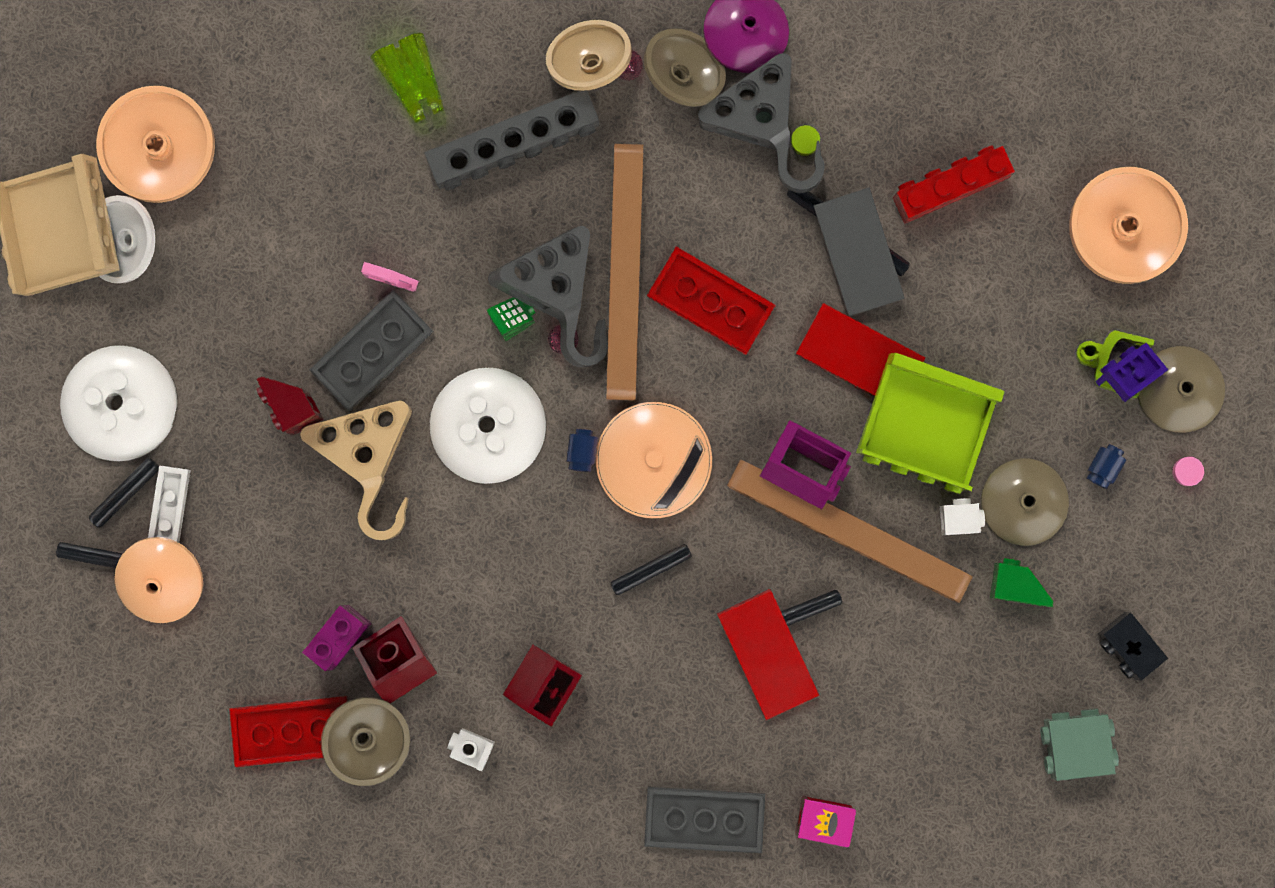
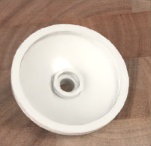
(132, 237)

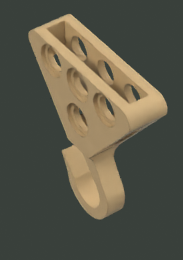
(344, 453)

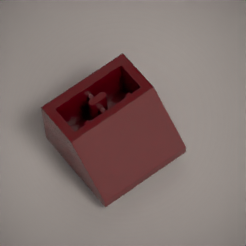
(291, 405)
(542, 685)

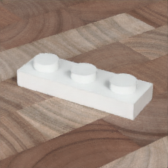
(169, 503)

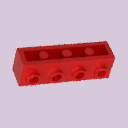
(953, 184)

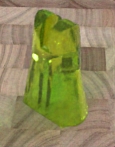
(410, 74)

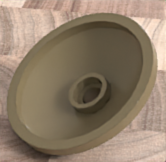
(683, 67)
(1172, 407)
(1005, 507)
(376, 756)

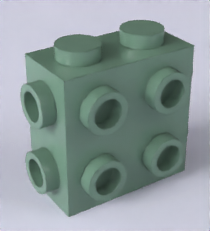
(1079, 745)

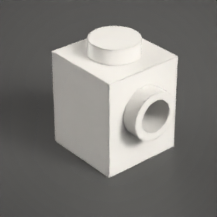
(961, 518)

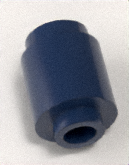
(582, 450)
(1106, 466)

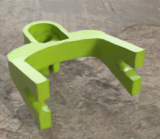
(1103, 351)

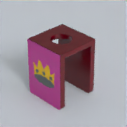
(825, 821)

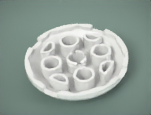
(146, 408)
(495, 454)

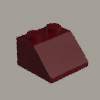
(394, 660)

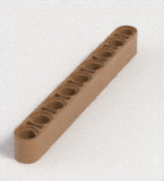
(624, 272)
(854, 534)

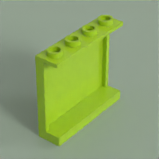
(928, 422)

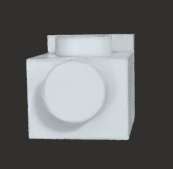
(481, 745)

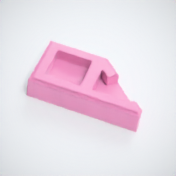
(389, 277)

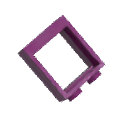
(815, 448)
(331, 641)

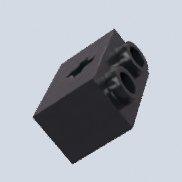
(1147, 653)

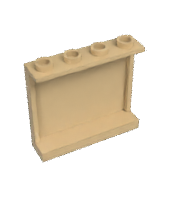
(56, 227)

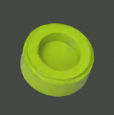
(805, 140)

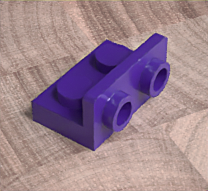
(1133, 372)

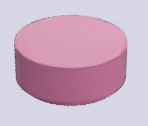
(1188, 471)

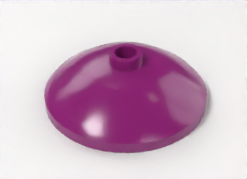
(742, 46)

